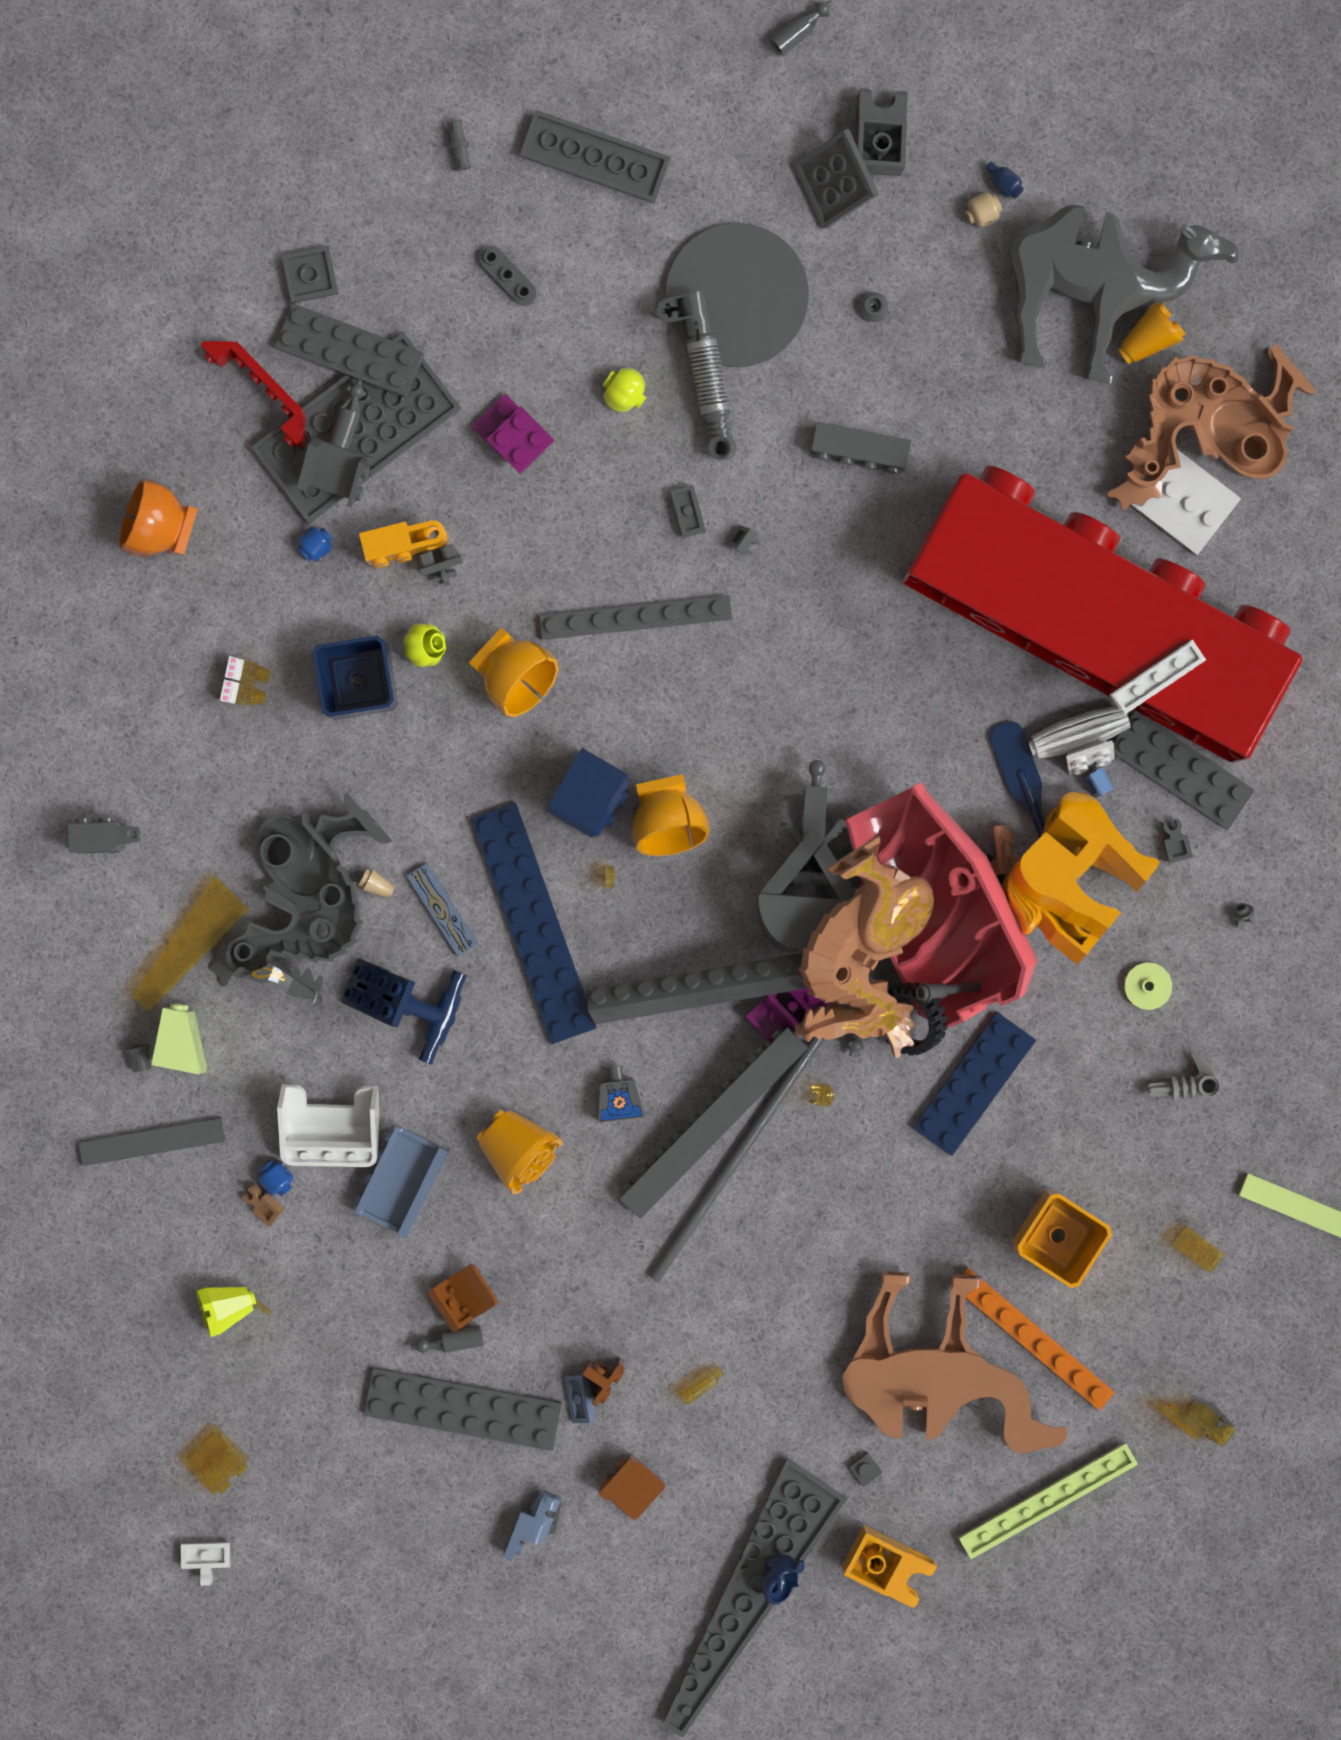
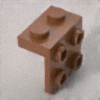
(462, 1297)
(631, 1486)

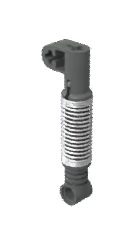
(703, 347)

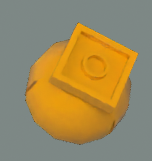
(507, 663)
(663, 818)

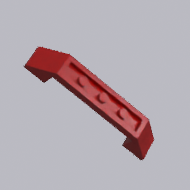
(224, 351)

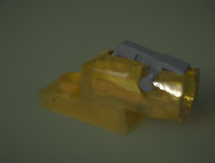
(1200, 1420)

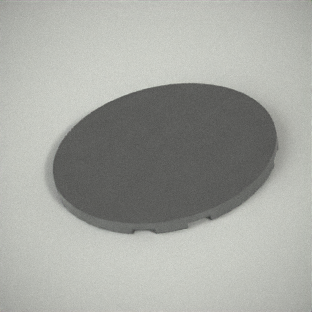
(750, 289)

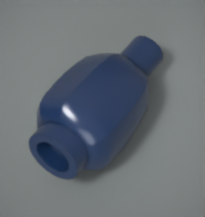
(1005, 180)

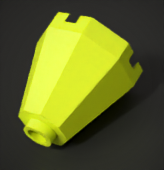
(224, 1306)

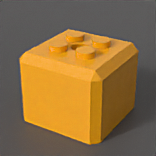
(1076, 1253)

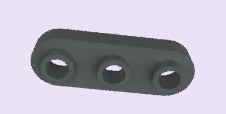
(512, 285)

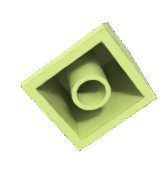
(179, 1041)

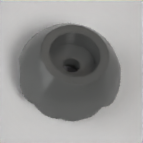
(868, 312)

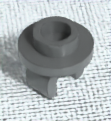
(1242, 912)

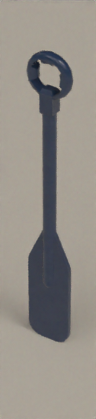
(1019, 769)

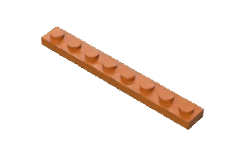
(1039, 1344)

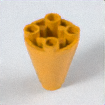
(1151, 334)

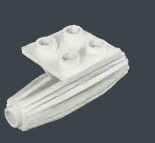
(1082, 739)

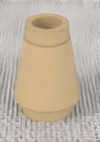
(375, 883)

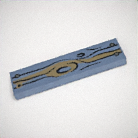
(442, 909)

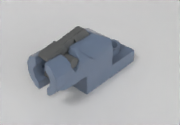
(535, 1524)

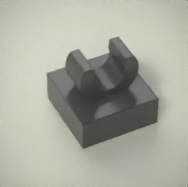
(742, 539)

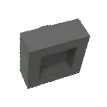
(865, 1469)

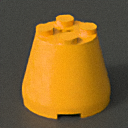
(517, 1149)

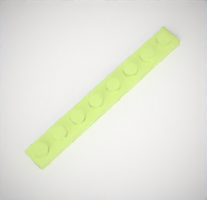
(1048, 1500)

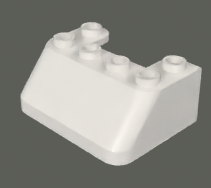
(328, 1132)

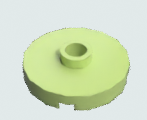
(1135, 986)

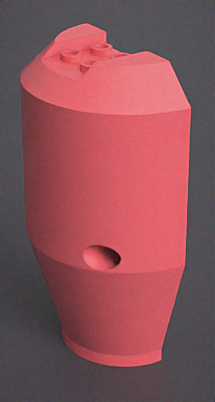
(971, 921)

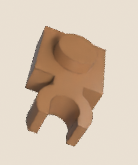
(266, 1207)

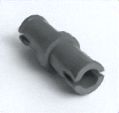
(459, 145)

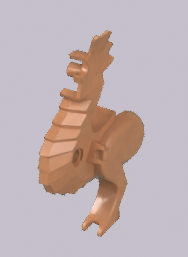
(1223, 413)

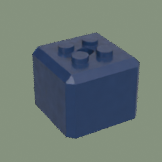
(335, 668)
(590, 794)

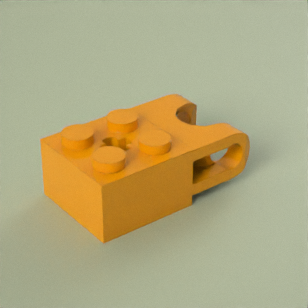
(401, 542)
(892, 1570)

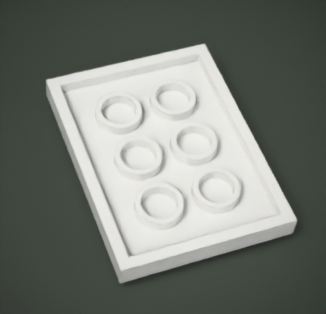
(1190, 505)

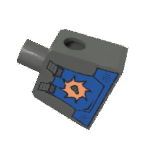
(619, 1098)

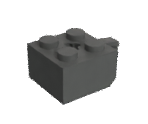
(100, 837)

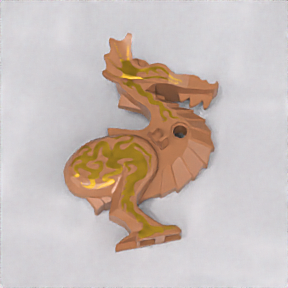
(850, 942)

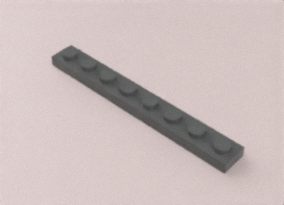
(635, 617)

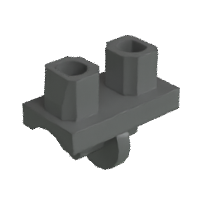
(429, 566)

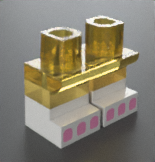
(244, 693)

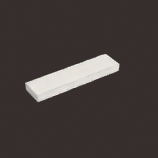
(1157, 677)

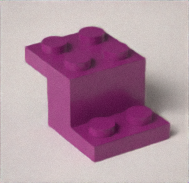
(513, 434)
(782, 1011)

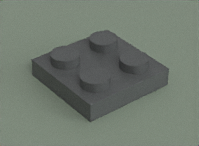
(310, 274)

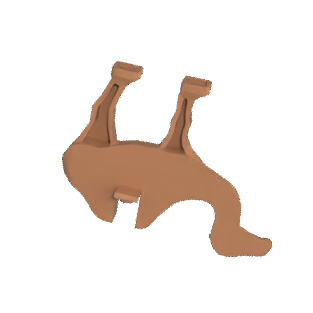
(938, 1377)

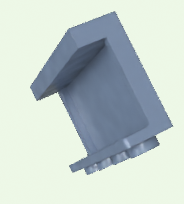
(400, 1180)

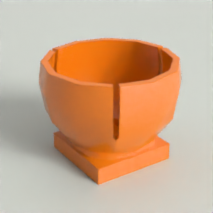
(159, 521)

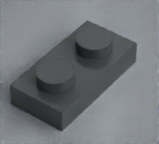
(688, 511)

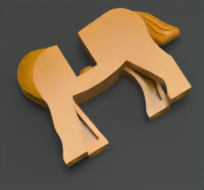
(1045, 879)

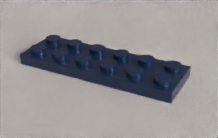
(974, 1083)

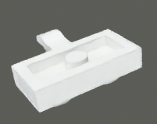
(205, 1556)

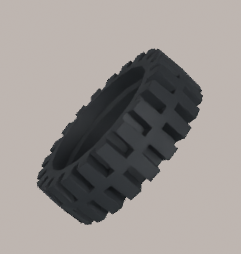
(933, 1013)

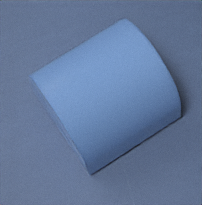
(1098, 782)

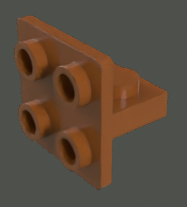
(597, 1373)

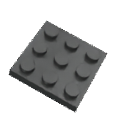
(836, 179)

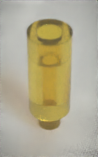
(700, 1385)

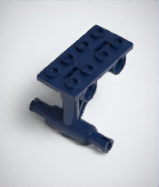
(389, 996)

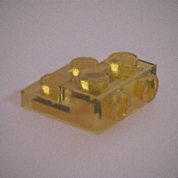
(216, 1461)

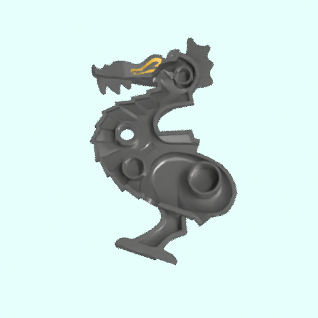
(312, 889)

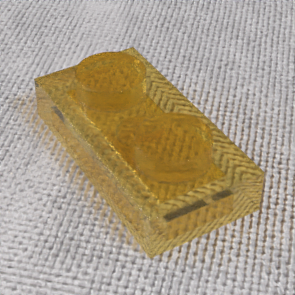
(1197, 1249)

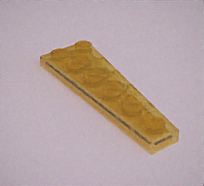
(202, 929)

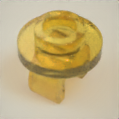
(825, 1095)

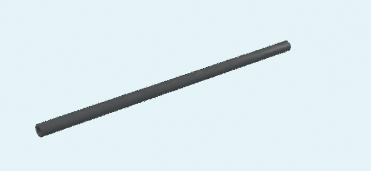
(735, 1159)

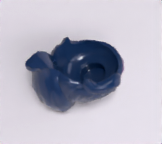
(780, 1578)

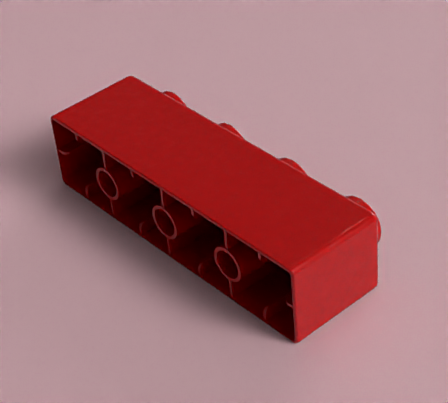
(1101, 615)

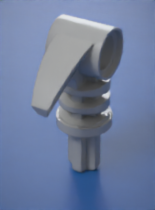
(1191, 1086)

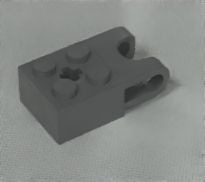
(883, 128)

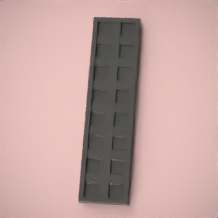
(462, 1409)

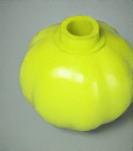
(624, 390)
(424, 645)

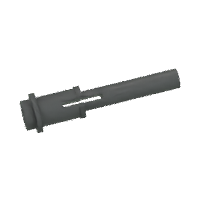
(927, 992)

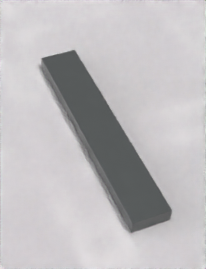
(152, 1141)

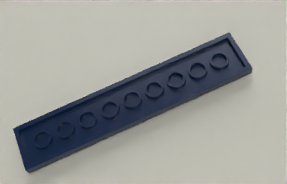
(533, 923)

